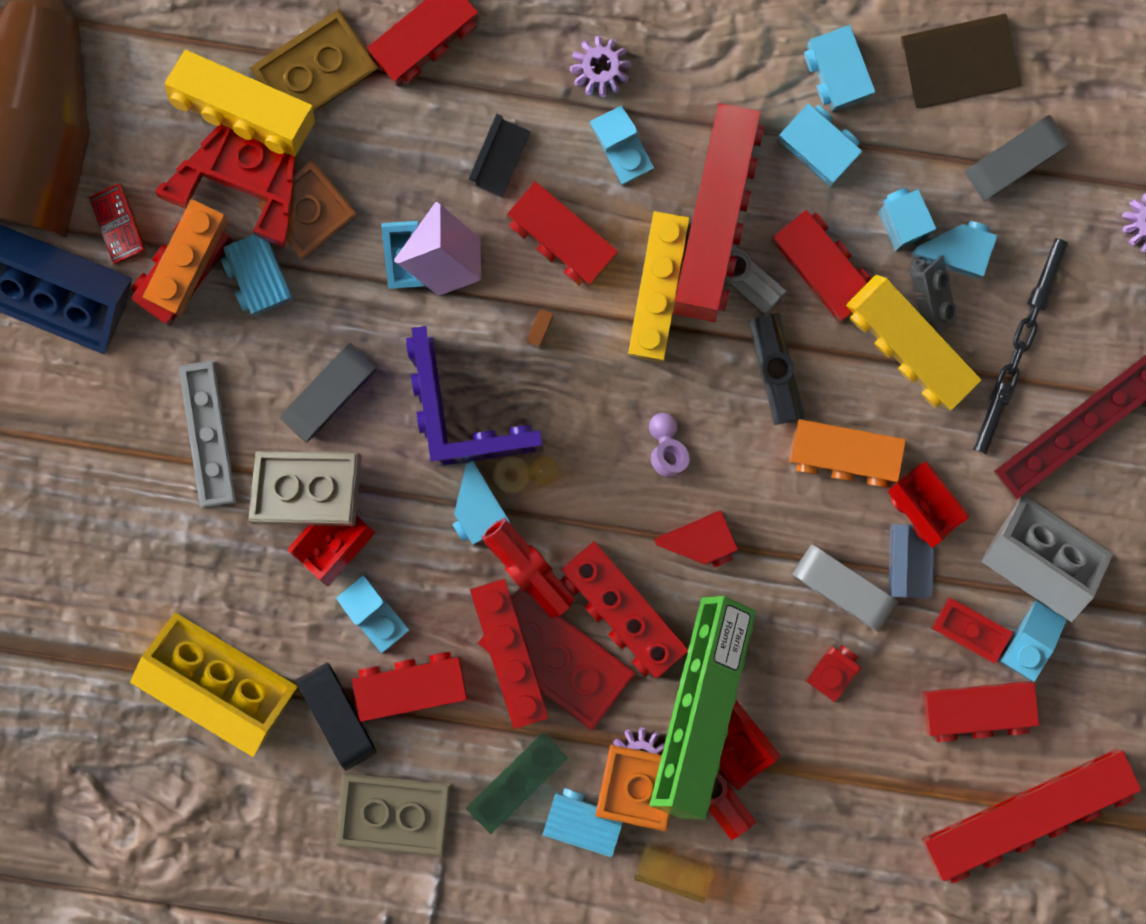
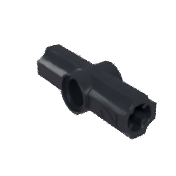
(769, 346)

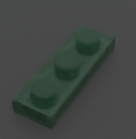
(516, 782)

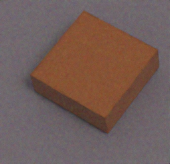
(539, 328)

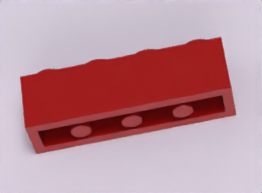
(509, 653)

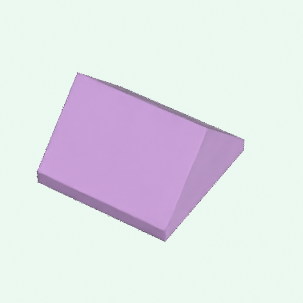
(442, 252)

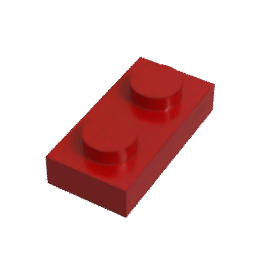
(971, 630)

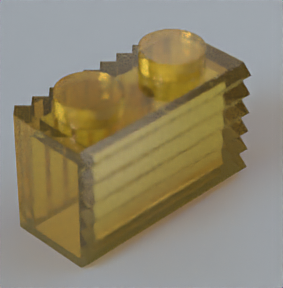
(674, 873)

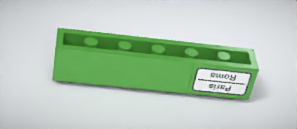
(703, 708)

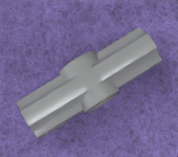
(755, 283)

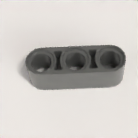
(1016, 157)
(328, 393)

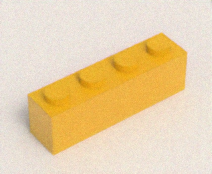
(239, 103)
(658, 287)
(912, 342)

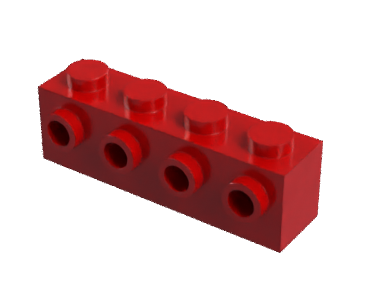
(624, 609)

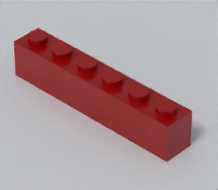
(717, 211)
(1031, 815)

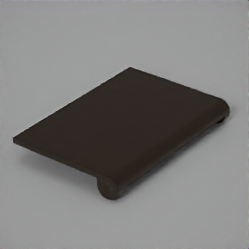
(961, 60)

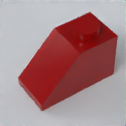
(701, 540)

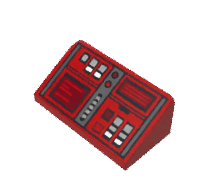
(117, 224)

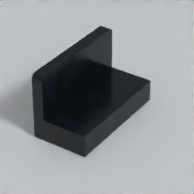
(498, 156)

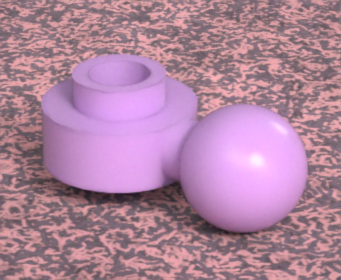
(663, 428)

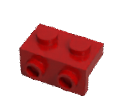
(928, 504)
(330, 548)
(745, 749)

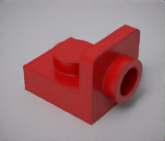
(834, 672)

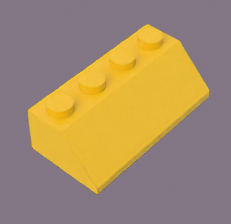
(213, 684)

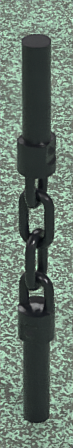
(1038, 301)

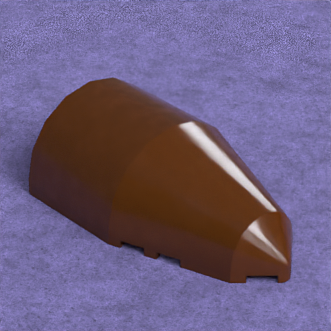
(41, 113)

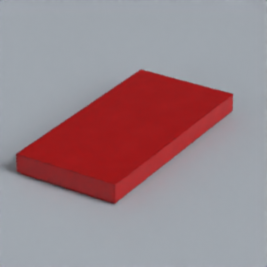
(569, 663)

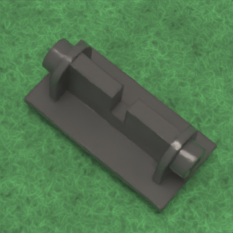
(938, 305)

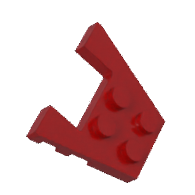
(244, 167)

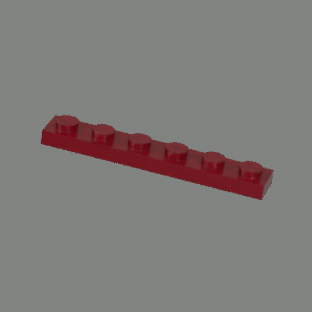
(1074, 431)

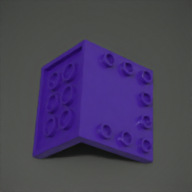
(432, 419)

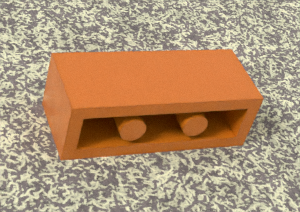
(185, 257)
(846, 453)

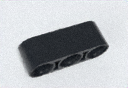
(336, 716)

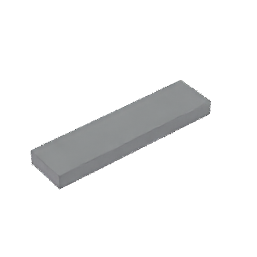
(207, 434)

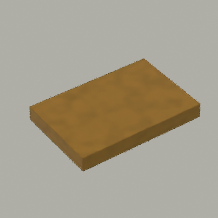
(317, 63)

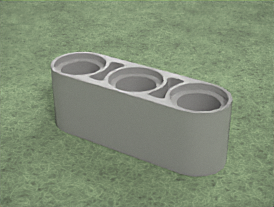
(844, 588)

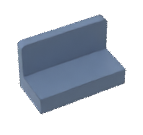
(909, 564)

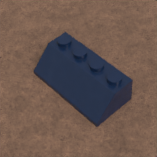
(60, 291)

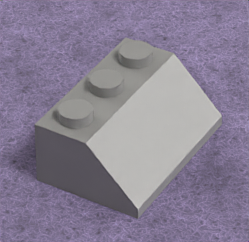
(1047, 558)

